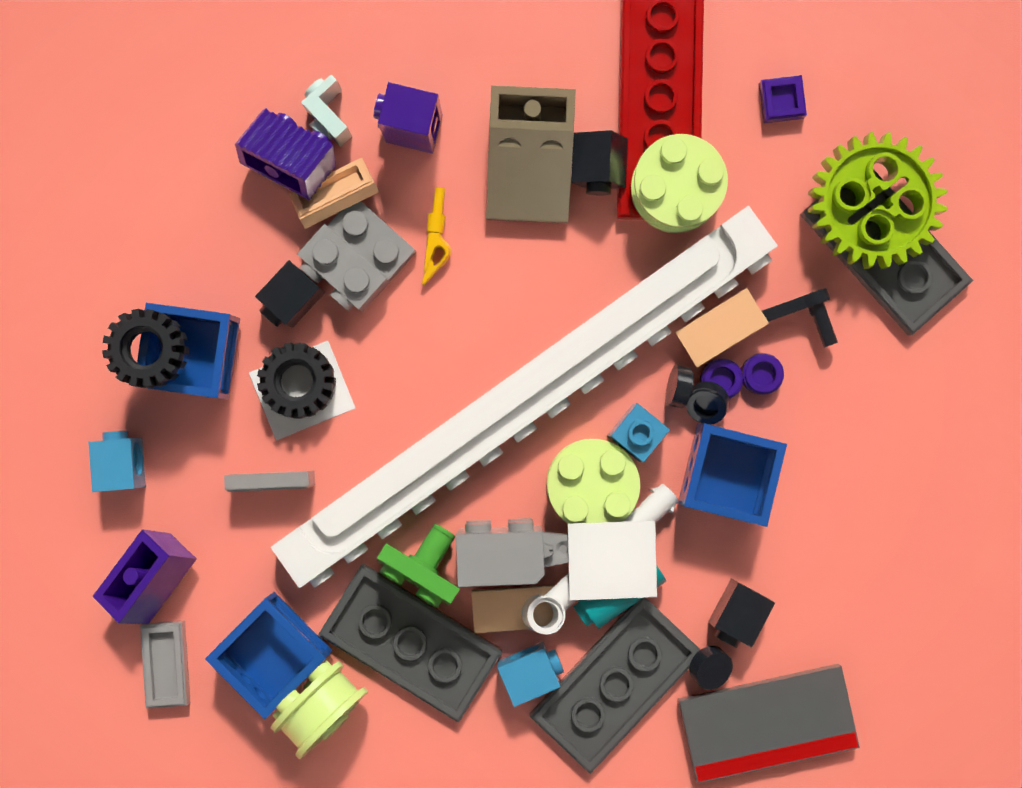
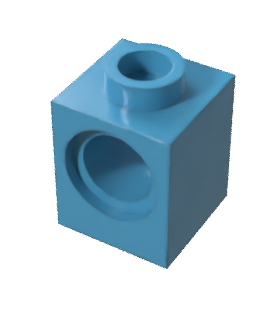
(638, 432)
(116, 462)
(530, 673)

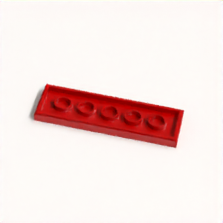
(658, 79)

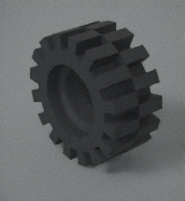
(120, 348)
(278, 363)

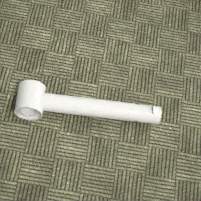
(651, 509)

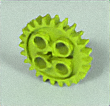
(898, 230)

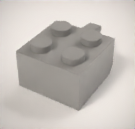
(506, 553)

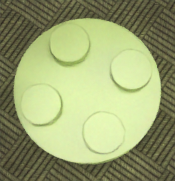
(679, 183)
(593, 482)
(318, 709)

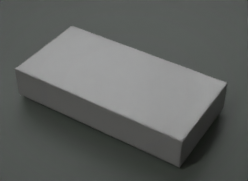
(269, 481)
(165, 664)

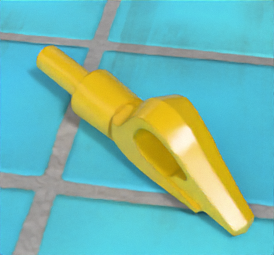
(435, 229)

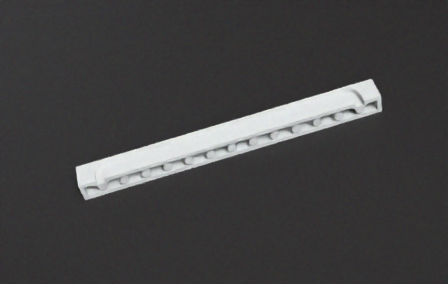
(523, 397)

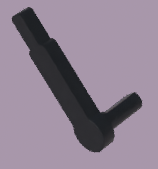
(815, 303)

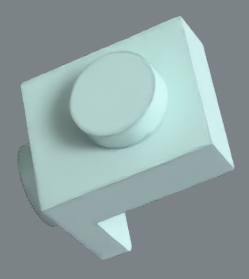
(325, 120)

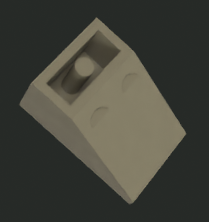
(530, 154)

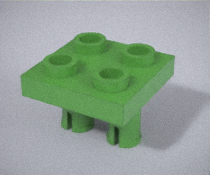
(422, 567)

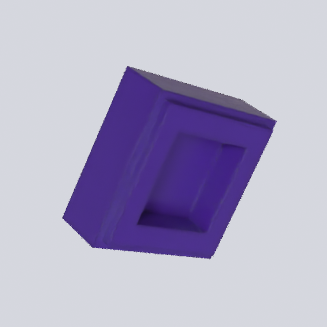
(782, 99)

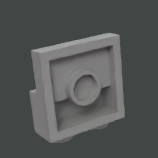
(355, 256)

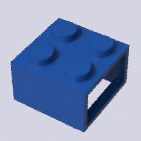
(211, 351)
(732, 474)
(268, 654)

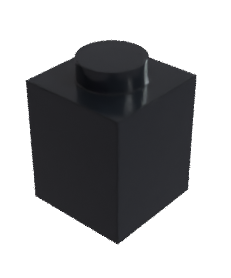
(599, 161)
(288, 296)
(740, 614)

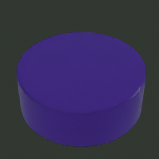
(724, 373)
(762, 374)

